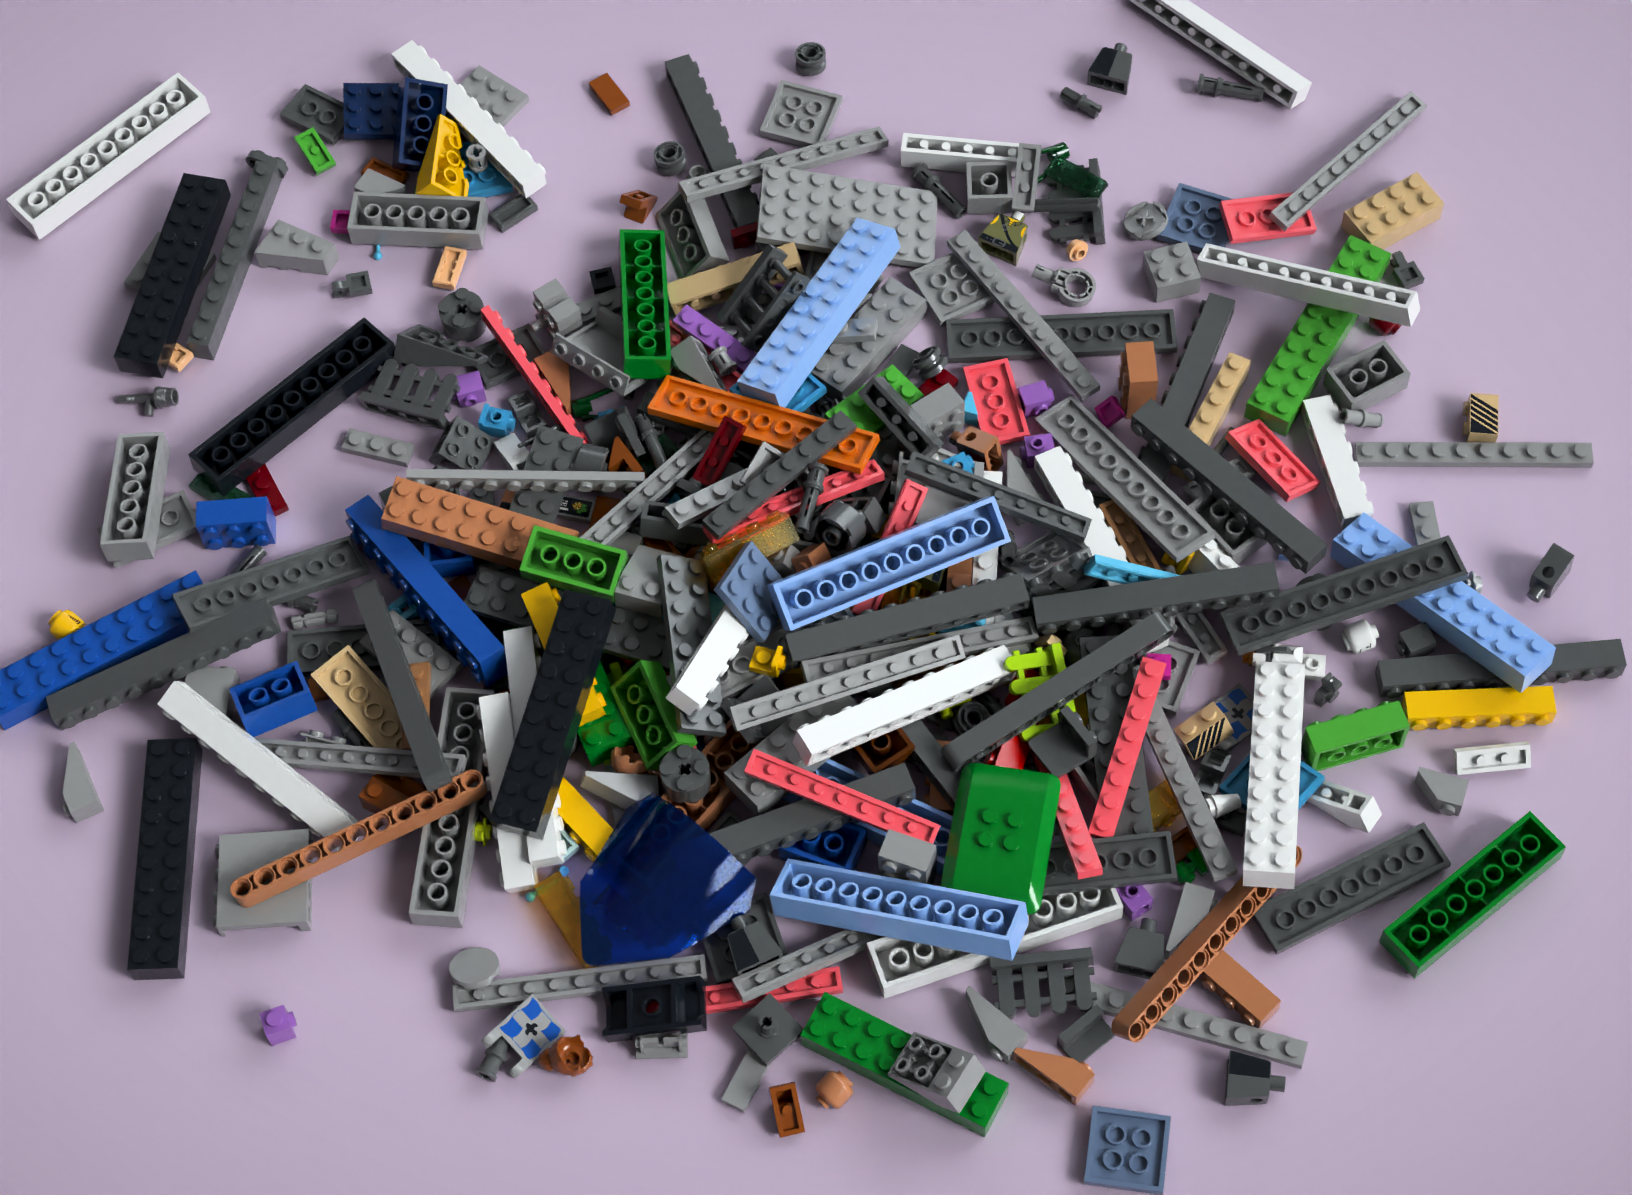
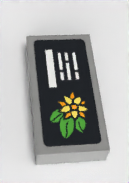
(576, 509)

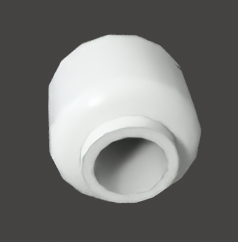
(1360, 636)

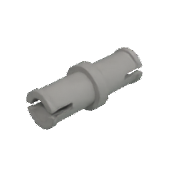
(1360, 418)

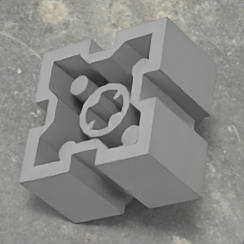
(555, 310)

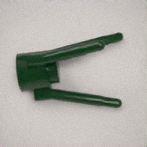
(1058, 149)
(583, 405)

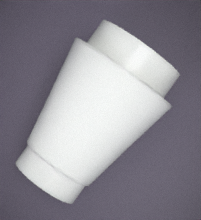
(1222, 804)

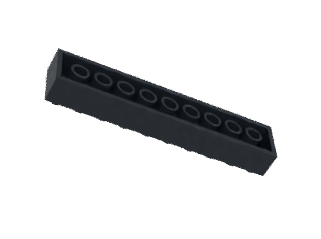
(172, 276)
(292, 407)
(553, 714)
(165, 859)

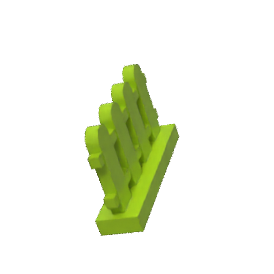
(1050, 662)

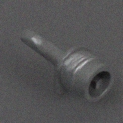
(161, 398)

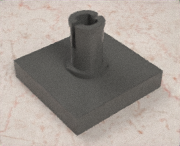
(768, 1029)

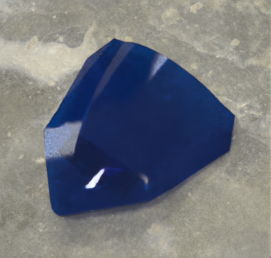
(658, 887)

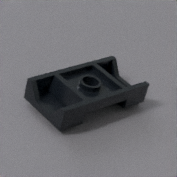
(679, 1009)

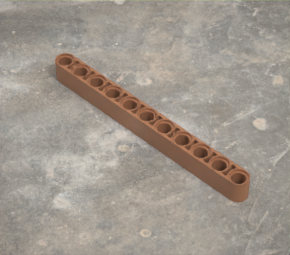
(346, 839)
(1190, 959)

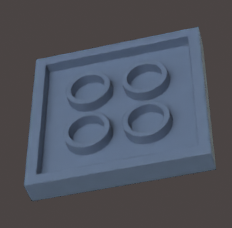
(1195, 219)
(746, 591)
(1127, 1150)

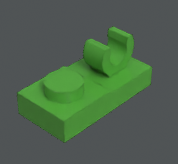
(315, 151)

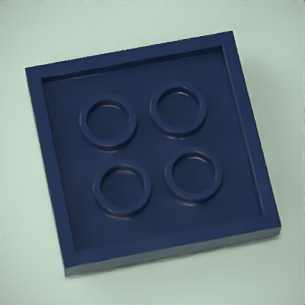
(370, 110)

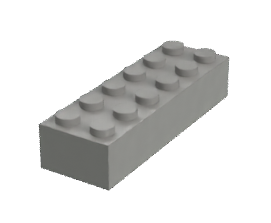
(418, 220)
(850, 364)
(135, 496)
(760, 795)

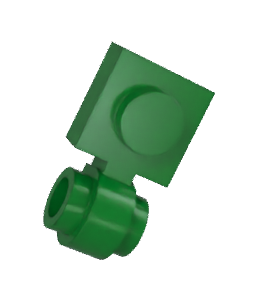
(1186, 872)

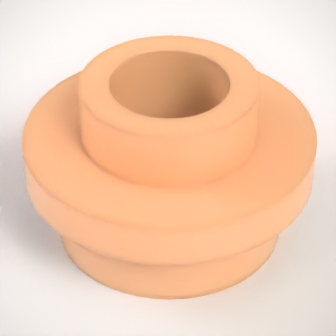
(1077, 250)

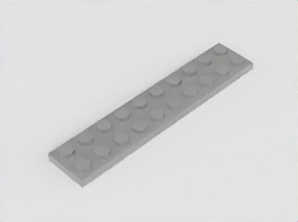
(1125, 479)

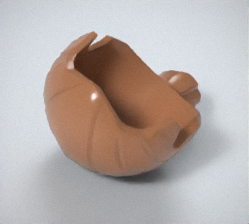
(627, 761)

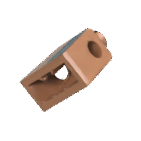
(980, 446)

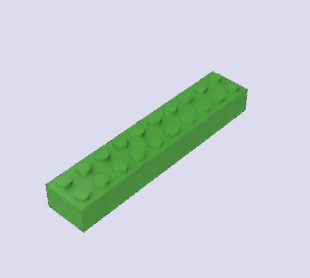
(1312, 344)

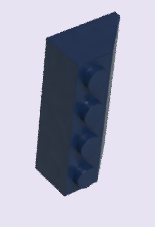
(416, 115)

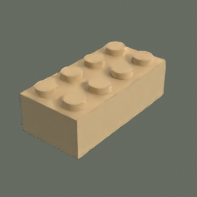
(1394, 212)

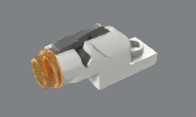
(1282, 653)

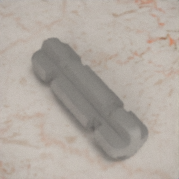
(314, 618)

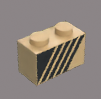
(1481, 418)
(1203, 730)

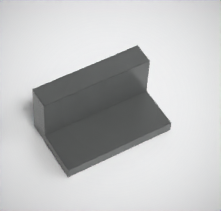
(1085, 1035)

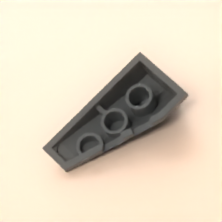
(428, 348)

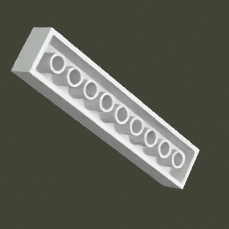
(108, 156)
(1274, 775)
(909, 965)

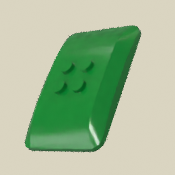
(1002, 833)

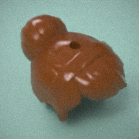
(567, 1049)

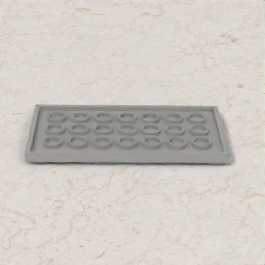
(821, 207)

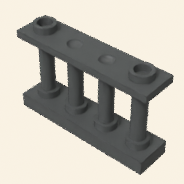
(749, 290)

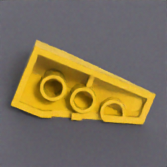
(442, 164)

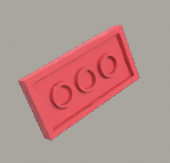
(1249, 221)
(997, 400)
(1272, 460)

